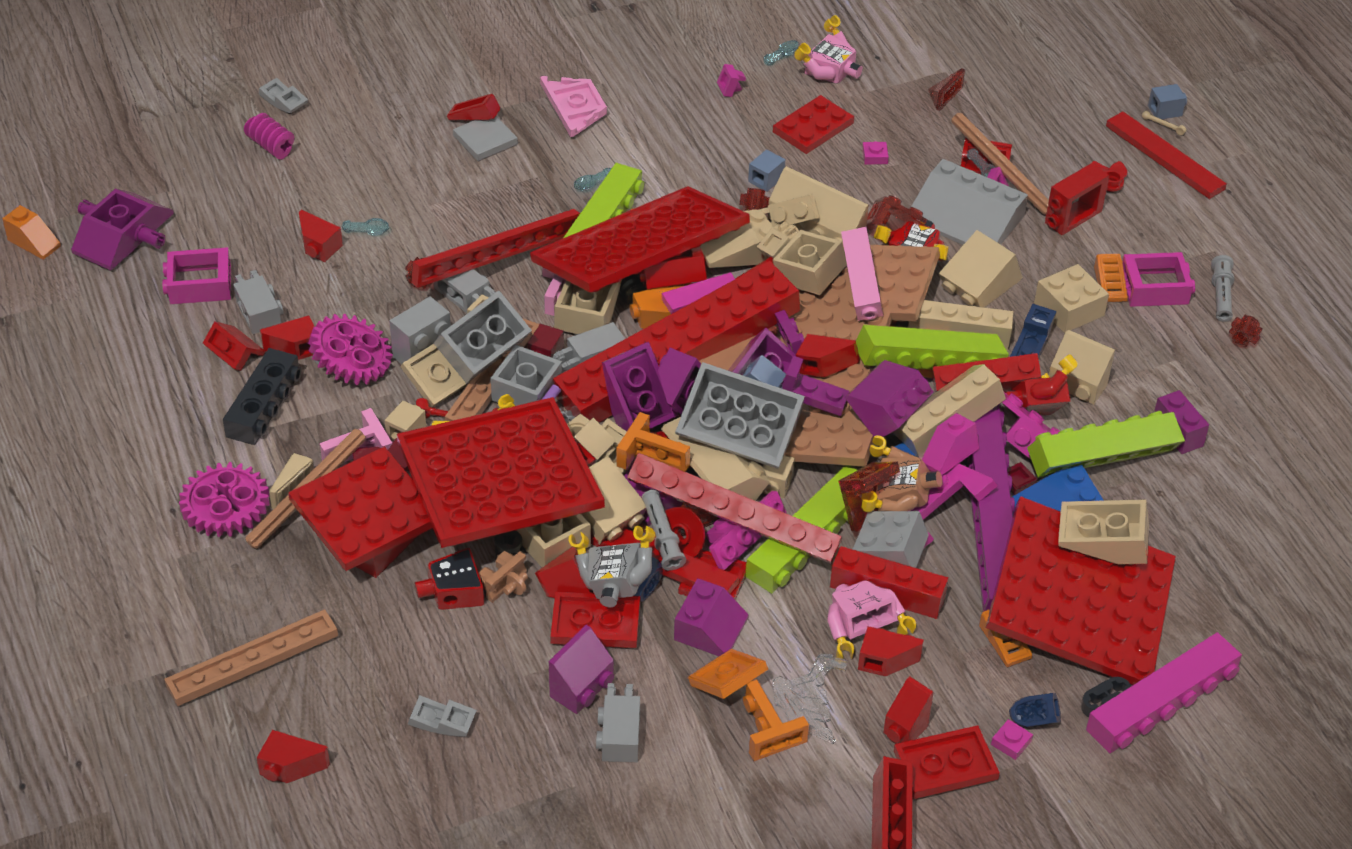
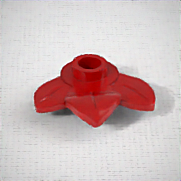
(1116, 172)

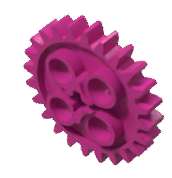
(350, 349)
(224, 499)

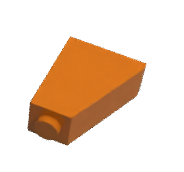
(649, 307)

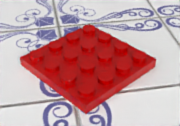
(362, 508)

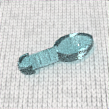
(785, 49)
(985, 168)
(589, 181)
(372, 226)

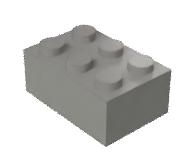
(482, 336)

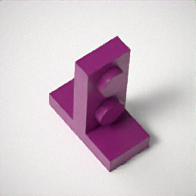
(816, 392)

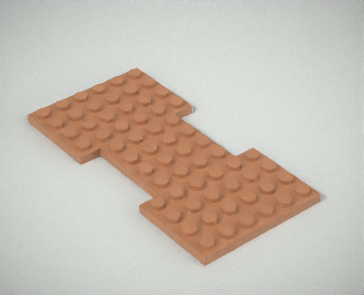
(902, 282)

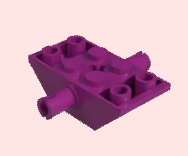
(118, 226)

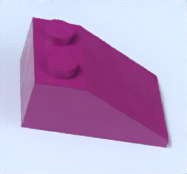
(636, 387)

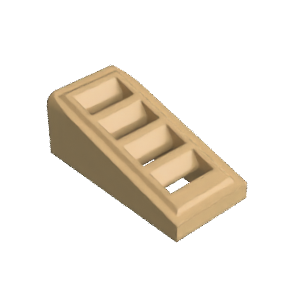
(292, 474)

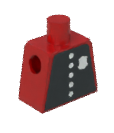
(453, 582)

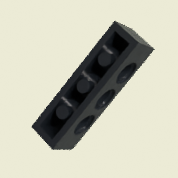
(261, 396)

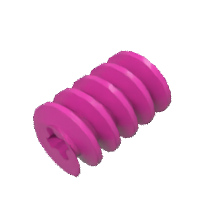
(269, 135)

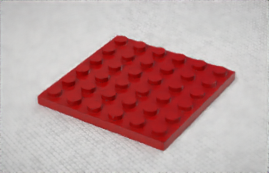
(499, 472)
(1079, 603)

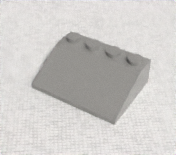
(966, 202)
(740, 415)

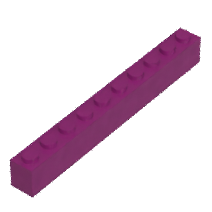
(994, 512)

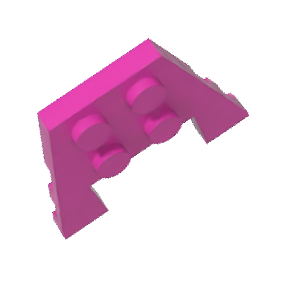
(958, 476)

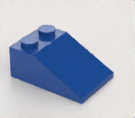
(1060, 487)

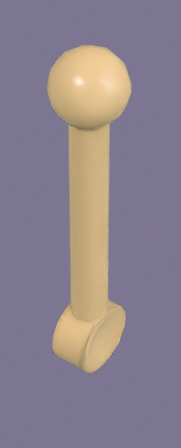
(1180, 130)

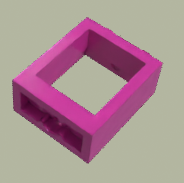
(202, 289)
(1157, 293)

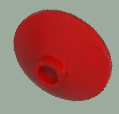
(683, 518)

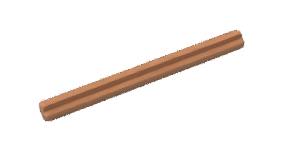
(1001, 161)
(285, 507)

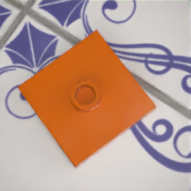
(727, 673)

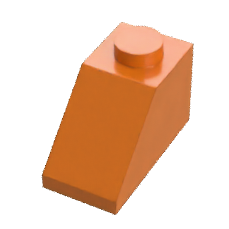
(30, 232)

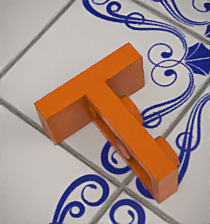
(640, 440)
(772, 733)

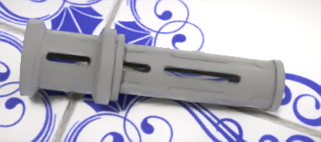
(1224, 308)
(665, 540)

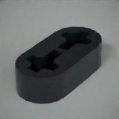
(1103, 693)

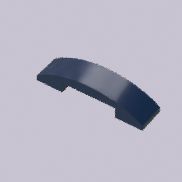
(1035, 331)

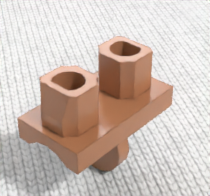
(507, 578)

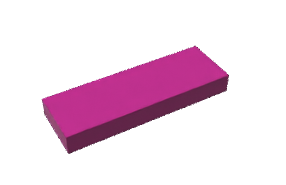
(685, 295)

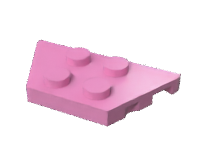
(575, 102)

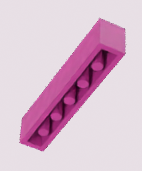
(1163, 693)

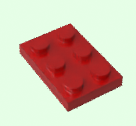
(813, 124)
(612, 625)
(948, 761)

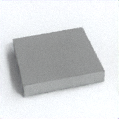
(485, 137)

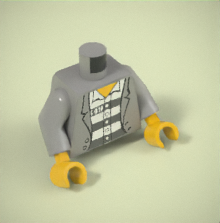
(615, 569)

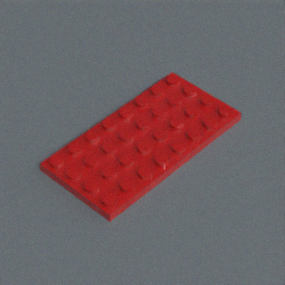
(639, 238)

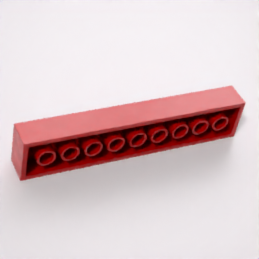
(699, 330)

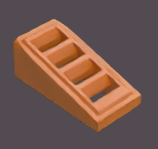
(1110, 275)
(1001, 648)

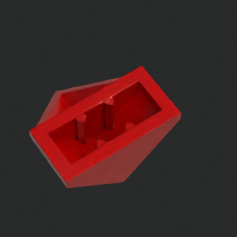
(562, 575)

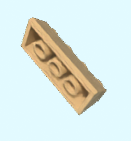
(835, 209)
(965, 319)
(968, 395)
(722, 467)

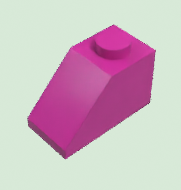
(951, 444)

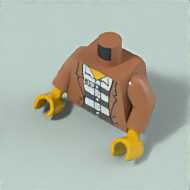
(907, 488)

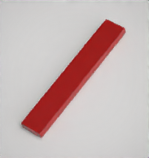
(1166, 155)
(685, 574)

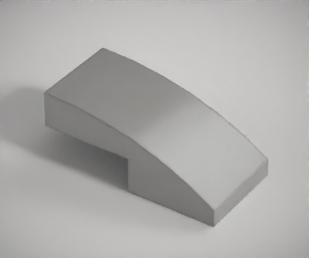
(281, 96)
(447, 719)

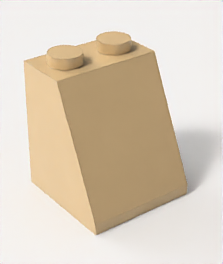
(980, 271)
(622, 503)

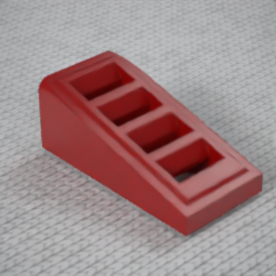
(479, 108)

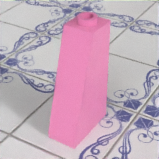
(862, 274)

